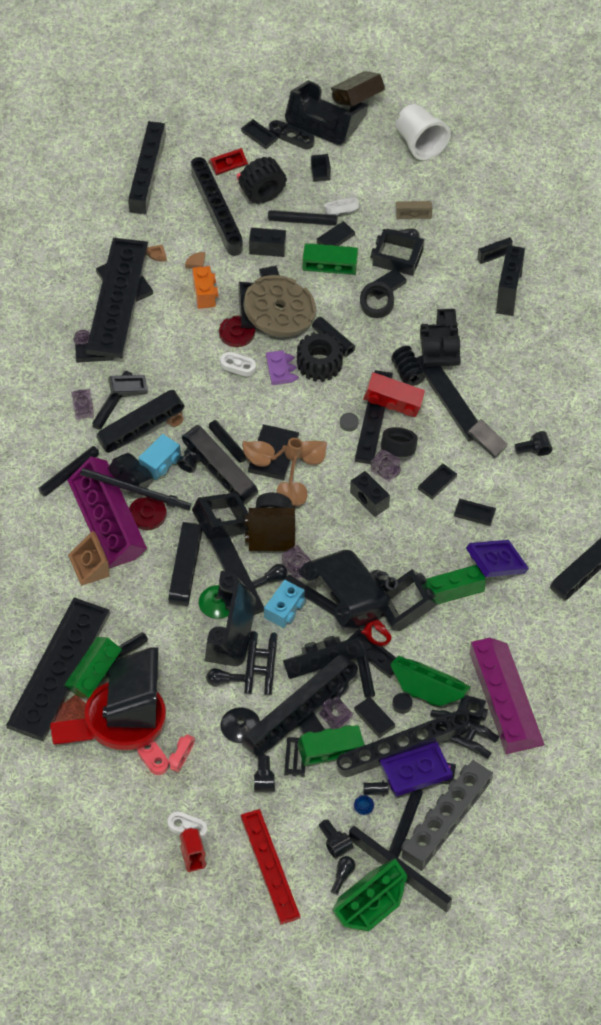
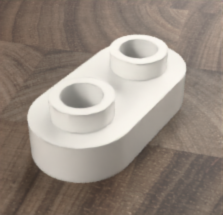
(339, 206)
(238, 364)
(187, 822)

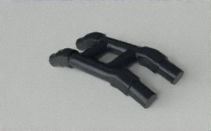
(251, 668)
(467, 741)

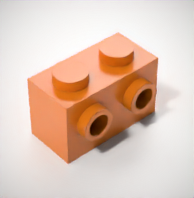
(204, 287)

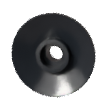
(232, 729)

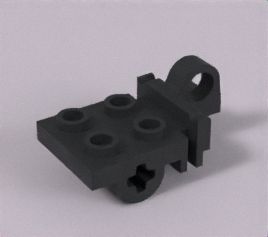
(441, 340)

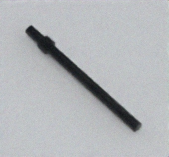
(171, 500)

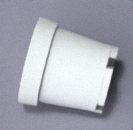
(422, 132)

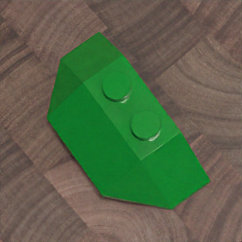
(428, 682)
(371, 897)

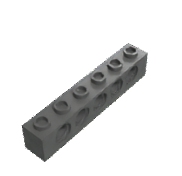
(421, 855)

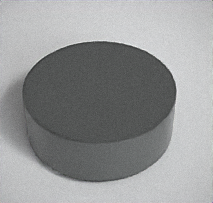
(349, 422)

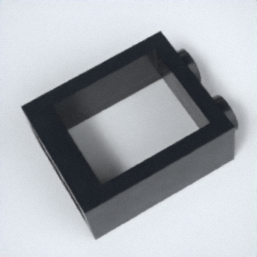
(390, 262)
(211, 527)
(428, 602)

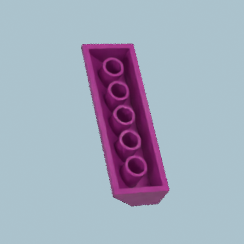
(107, 514)
(505, 695)

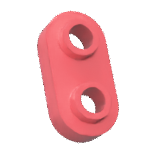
(184, 747)
(151, 755)

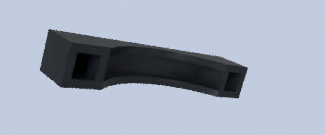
(143, 177)

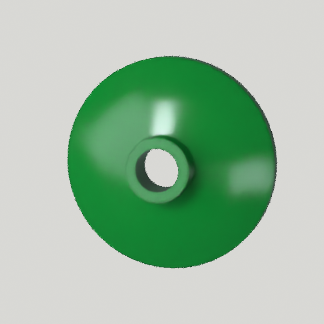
(210, 606)

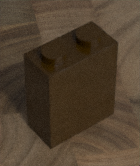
(358, 88)
(270, 529)

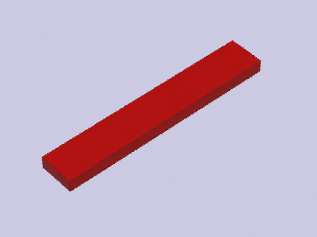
(270, 866)

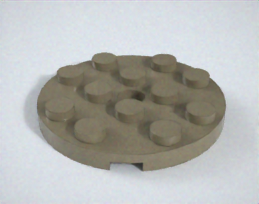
(263, 313)

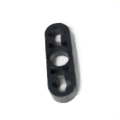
(296, 140)

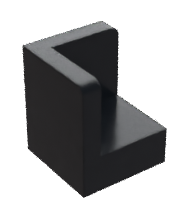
(320, 167)

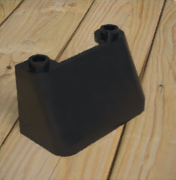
(321, 117)
(352, 583)
(230, 644)
(133, 690)

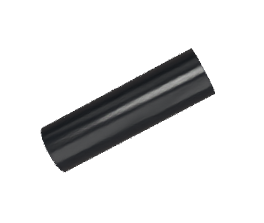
(322, 325)

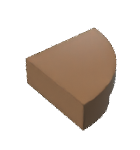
(157, 252)
(195, 260)

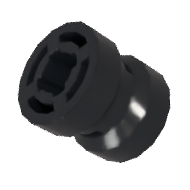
(188, 461)

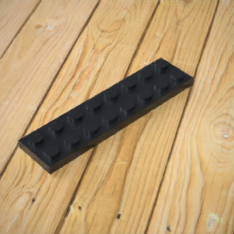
(117, 298)
(46, 688)

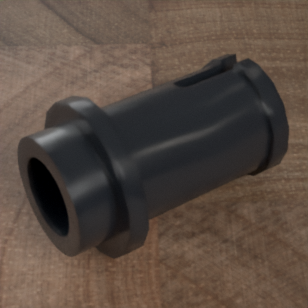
(376, 788)

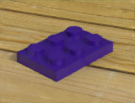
(497, 558)
(416, 769)

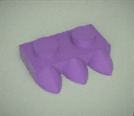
(279, 367)

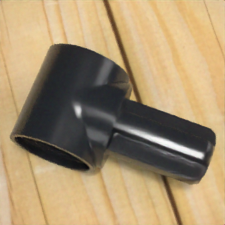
(538, 443)
(264, 778)
(336, 842)

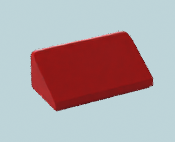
(228, 161)
(69, 731)

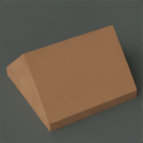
(89, 560)

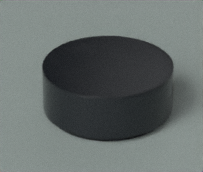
(402, 703)

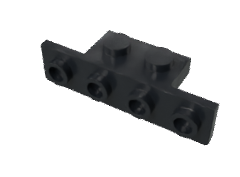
(318, 655)

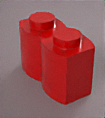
(192, 849)

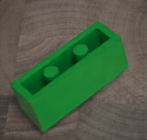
(330, 259)
(457, 584)
(93, 667)
(328, 744)

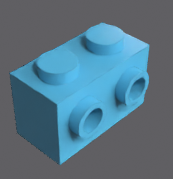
(160, 456)
(284, 604)

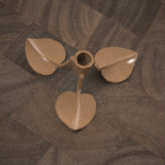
(311, 452)

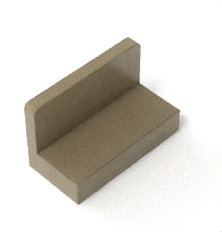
(413, 210)

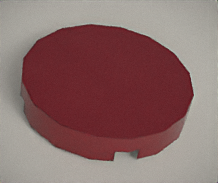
(236, 336)
(148, 513)

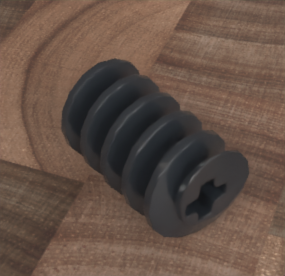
(407, 365)

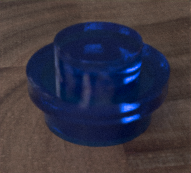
(364, 805)

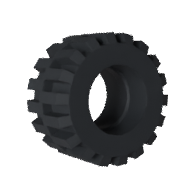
(262, 180)
(319, 367)

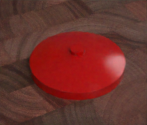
(119, 737)

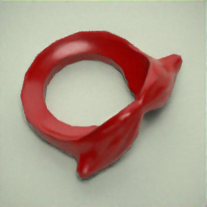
(381, 628)

